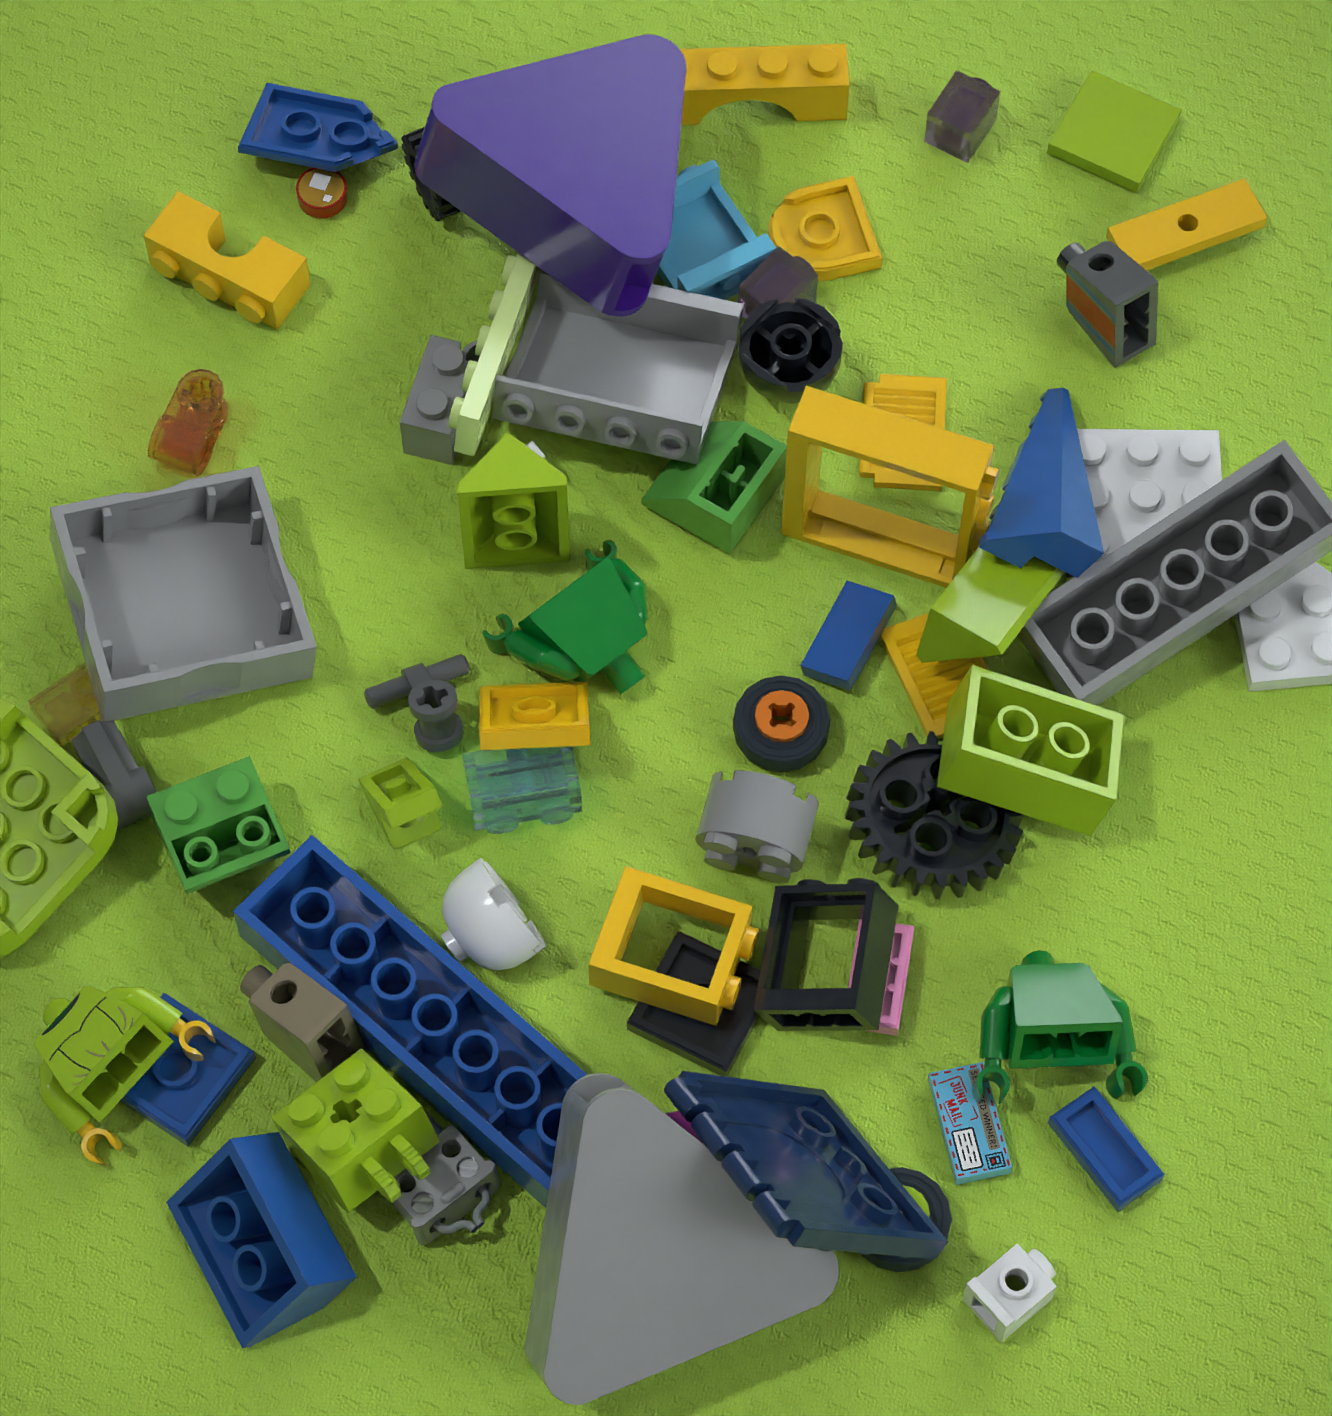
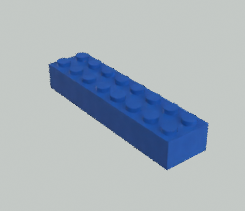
(417, 1009)

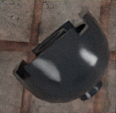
(789, 349)

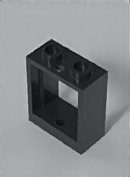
(826, 1008)

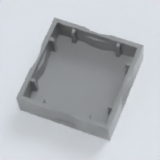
(181, 594)

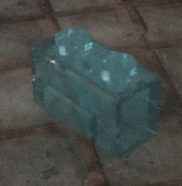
(521, 787)

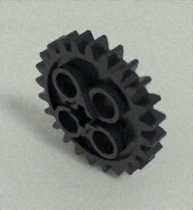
(960, 851)

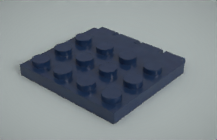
(804, 1166)

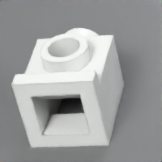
(1006, 1309)

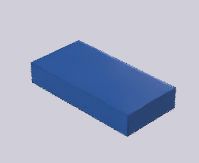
(848, 635)
(1106, 1149)

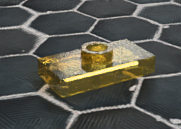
(67, 705)

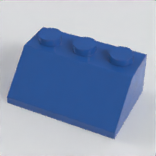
(260, 1237)

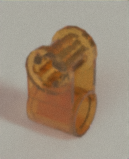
(190, 423)

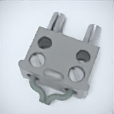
(452, 1189)

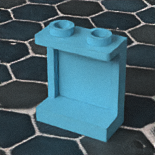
(709, 239)

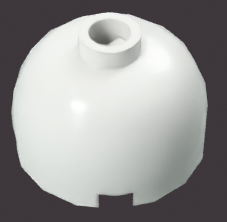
(487, 921)

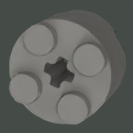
(756, 825)

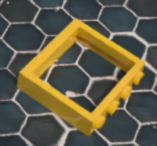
(897, 445)

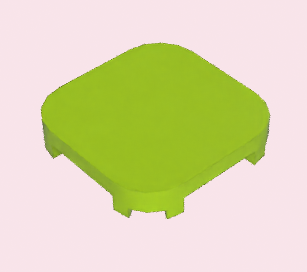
(51, 826)

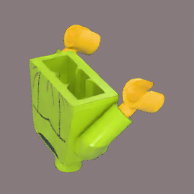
(100, 1050)

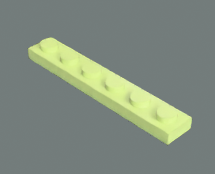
(494, 348)

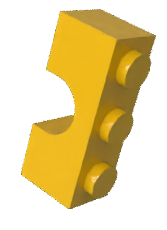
(258, 284)

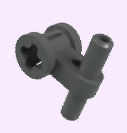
(429, 700)

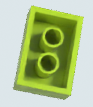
(1031, 750)

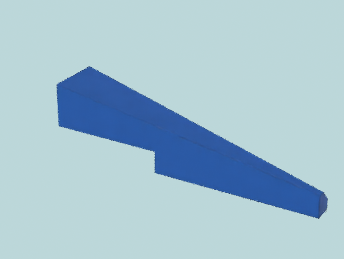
(1047, 496)

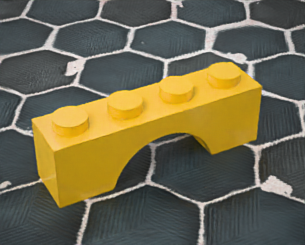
(800, 78)

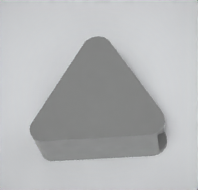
(650, 1250)

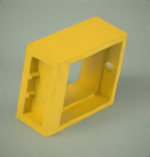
(656, 989)

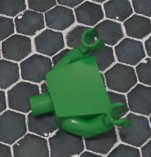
(583, 626)
(1056, 1020)

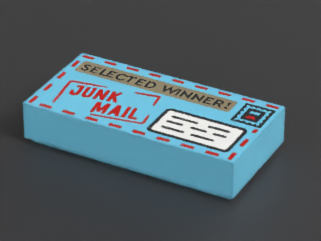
(968, 1127)

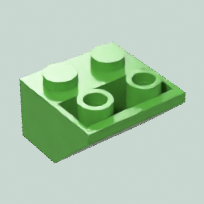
(725, 488)
(217, 825)

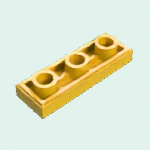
(1189, 225)

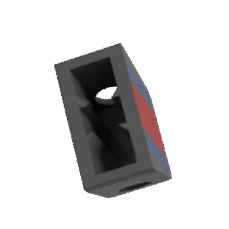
(1111, 299)

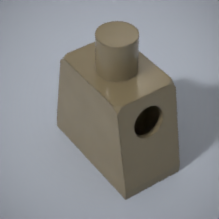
(302, 1018)

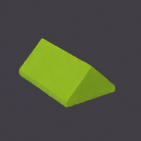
(513, 509)
(985, 607)

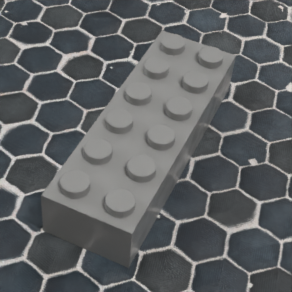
(1181, 577)

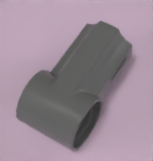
(110, 761)

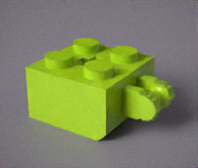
(357, 1132)

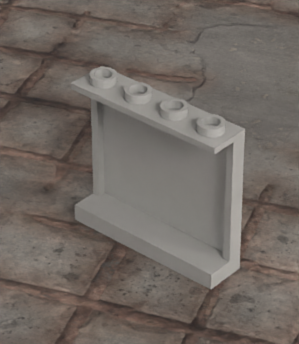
(624, 379)

